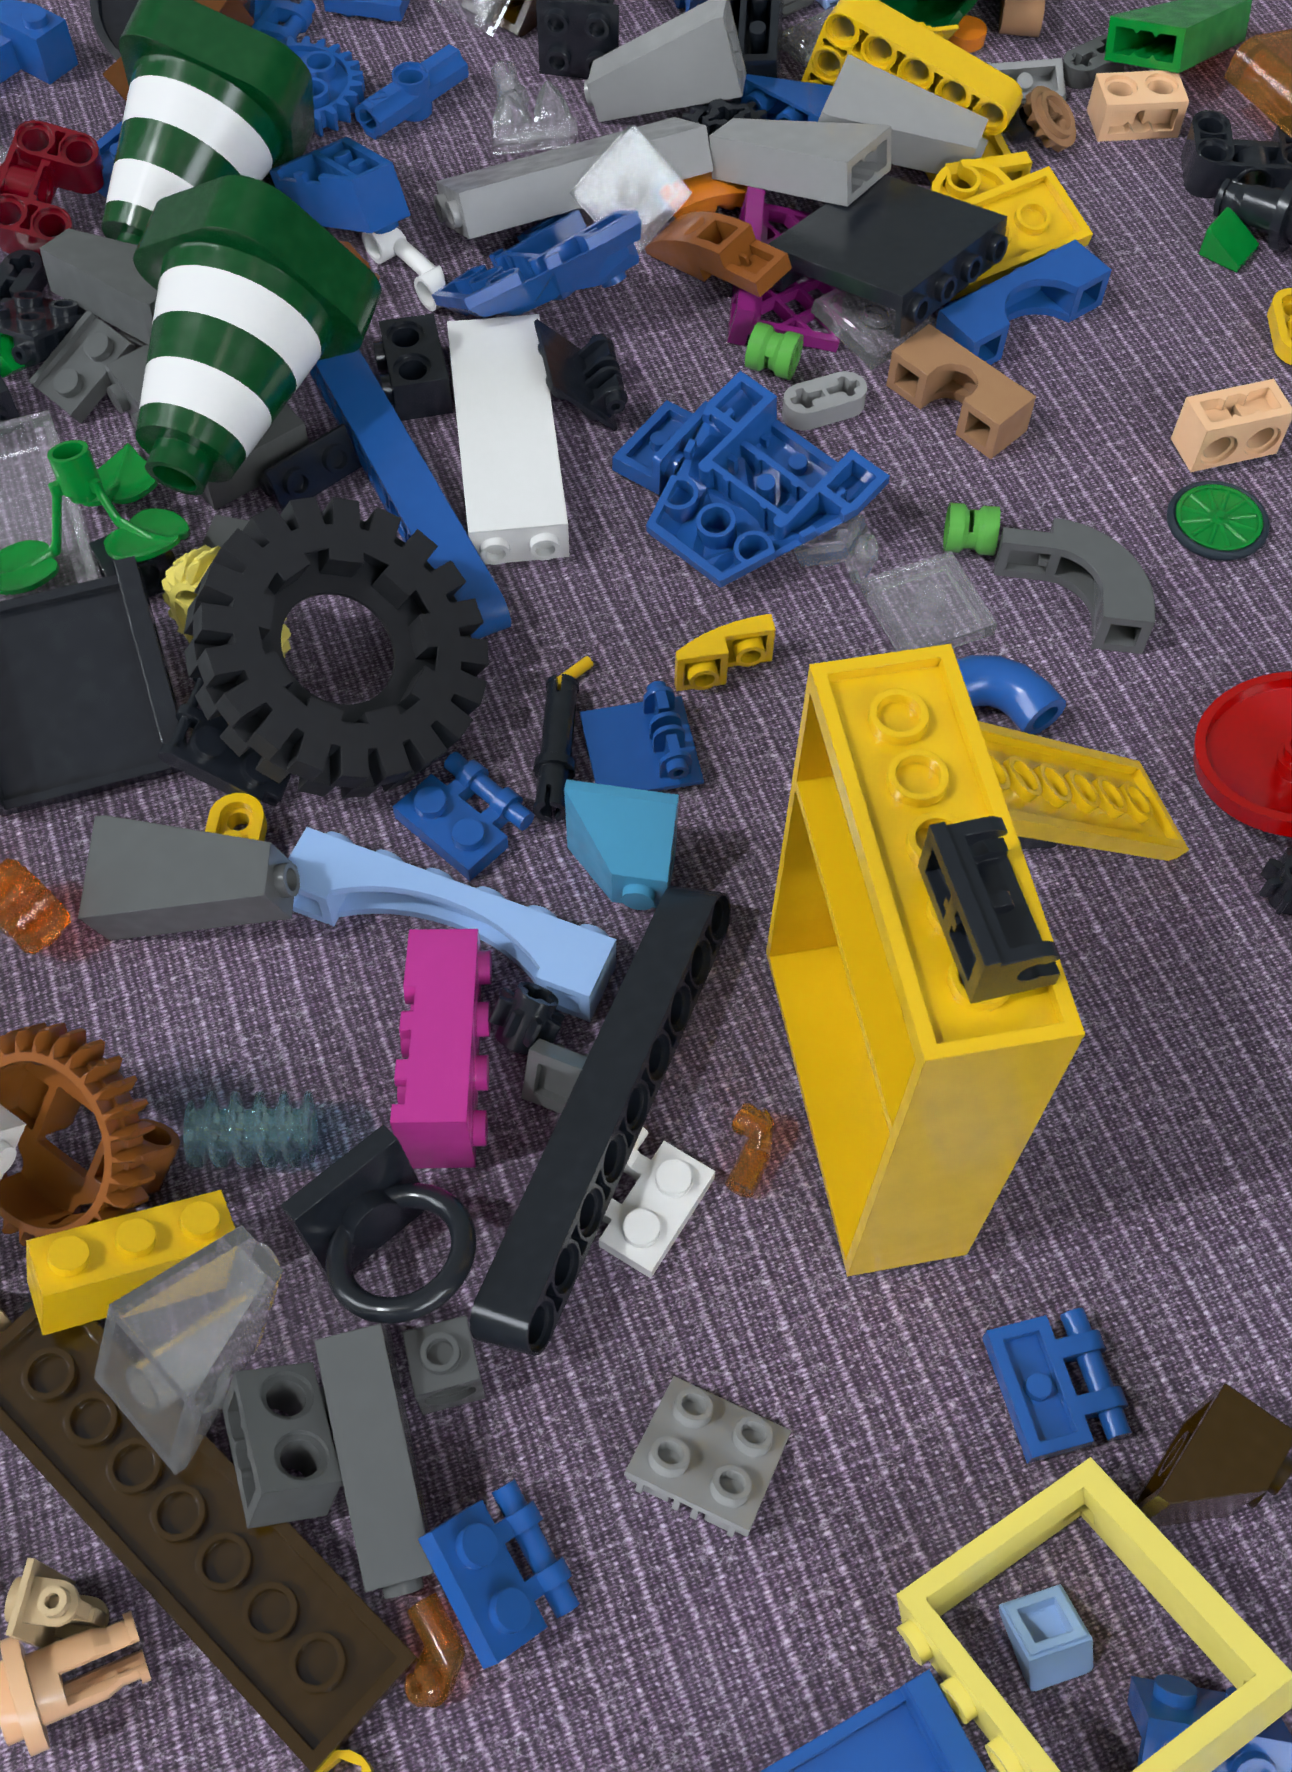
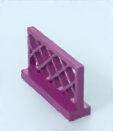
(748, 308)

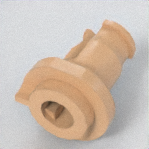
(33, 1683)

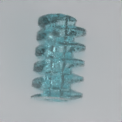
(250, 1132)

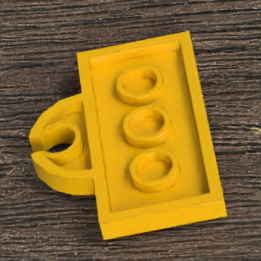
(1035, 207)

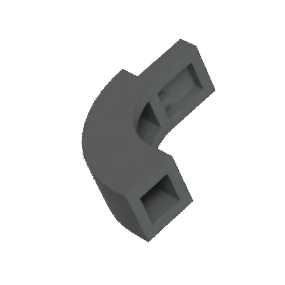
(1092, 568)

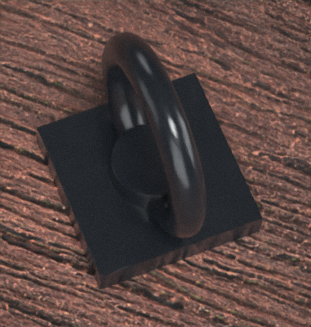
(361, 1207)

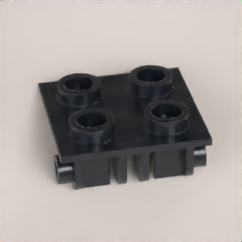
(575, 35)
(37, 324)
(585, 375)

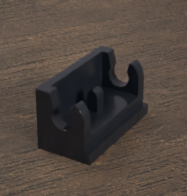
(984, 910)

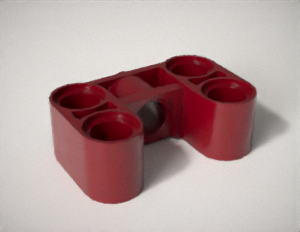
(35, 166)

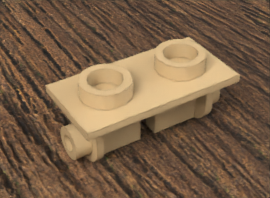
(48, 1607)

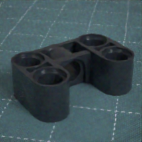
(1214, 155)

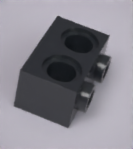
(414, 366)

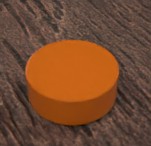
(970, 34)

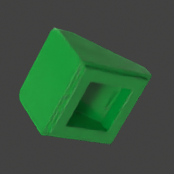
(1228, 241)

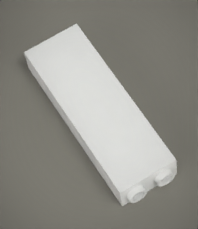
(507, 441)

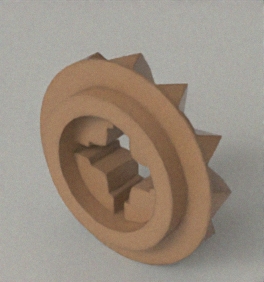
(1050, 118)

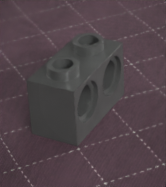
(268, 1443)

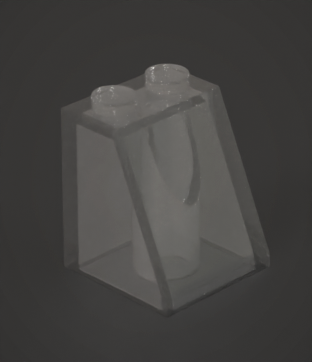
(181, 1339)

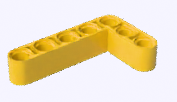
(914, 54)

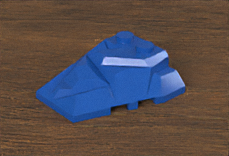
(547, 265)
(754, 487)

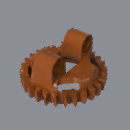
(43, 1084)

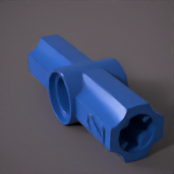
(411, 91)

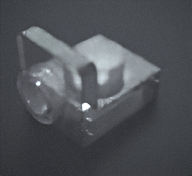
(844, 543)

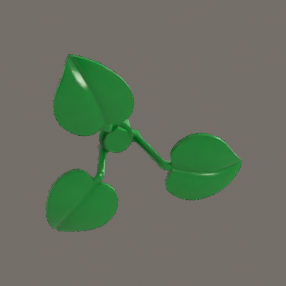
(119, 481)

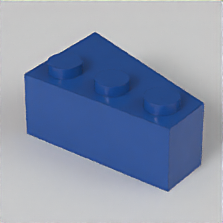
(345, 187)

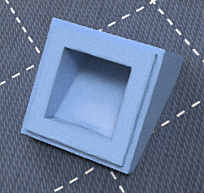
(1047, 1637)

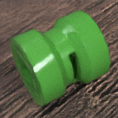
(774, 350)
(982, 528)

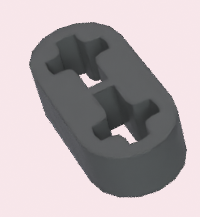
(1085, 61)

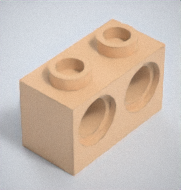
(1137, 105)
(1232, 425)

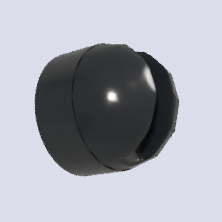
(1019, 128)

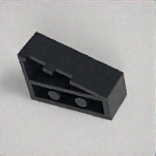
(759, 34)

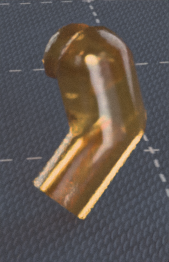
(756, 1151)
(440, 1657)

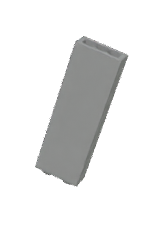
(542, 182)

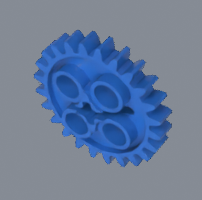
(335, 81)

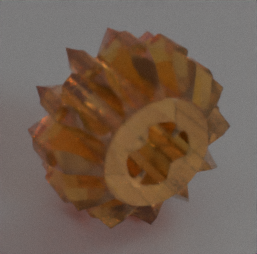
(28, 909)

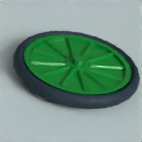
(1218, 520)

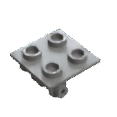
(708, 1456)

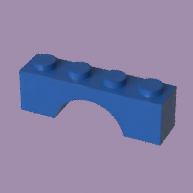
(1058, 285)

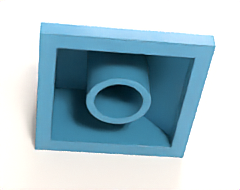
(623, 839)

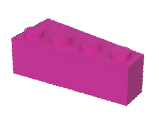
(441, 1038)

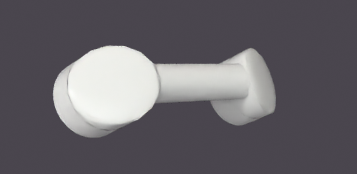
(387, 245)

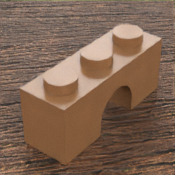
(937, 367)

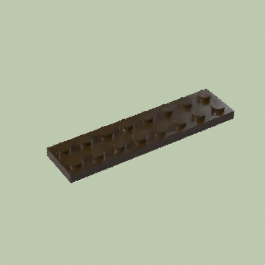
(247, 1597)

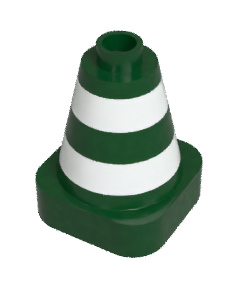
(200, 107)
(238, 322)

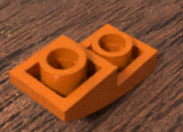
(711, 193)

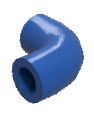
(1012, 689)

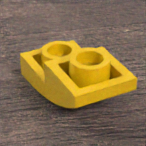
(707, 658)

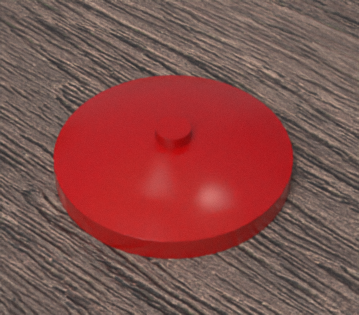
(1247, 752)

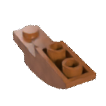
(721, 247)

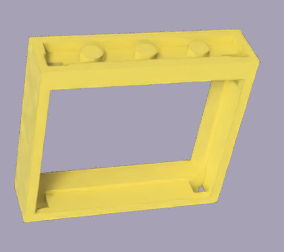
(1226, 1639)

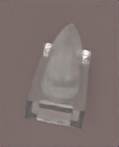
(550, 128)

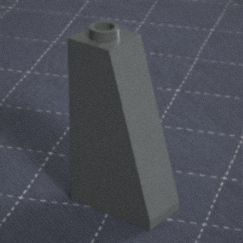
(101, 279)
(180, 880)
(375, 1458)

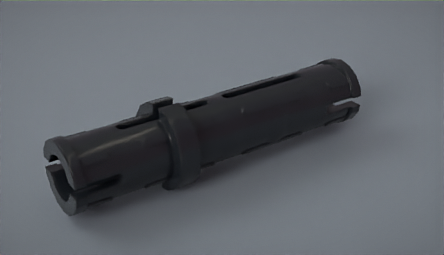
(555, 757)

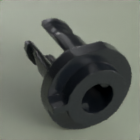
(1260, 208)

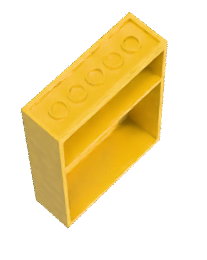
(900, 1076)

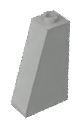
(671, 66)
(923, 125)
(802, 157)

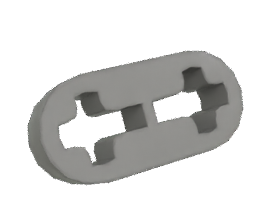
(824, 400)

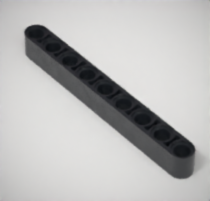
(600, 1124)

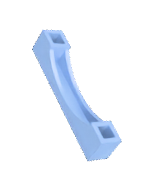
(353, 880)

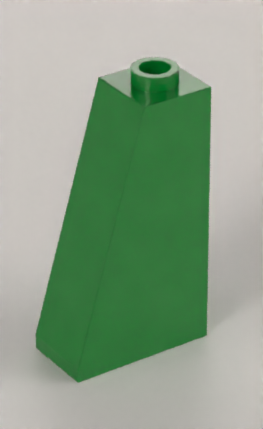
(1176, 33)

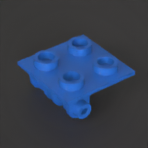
(643, 743)

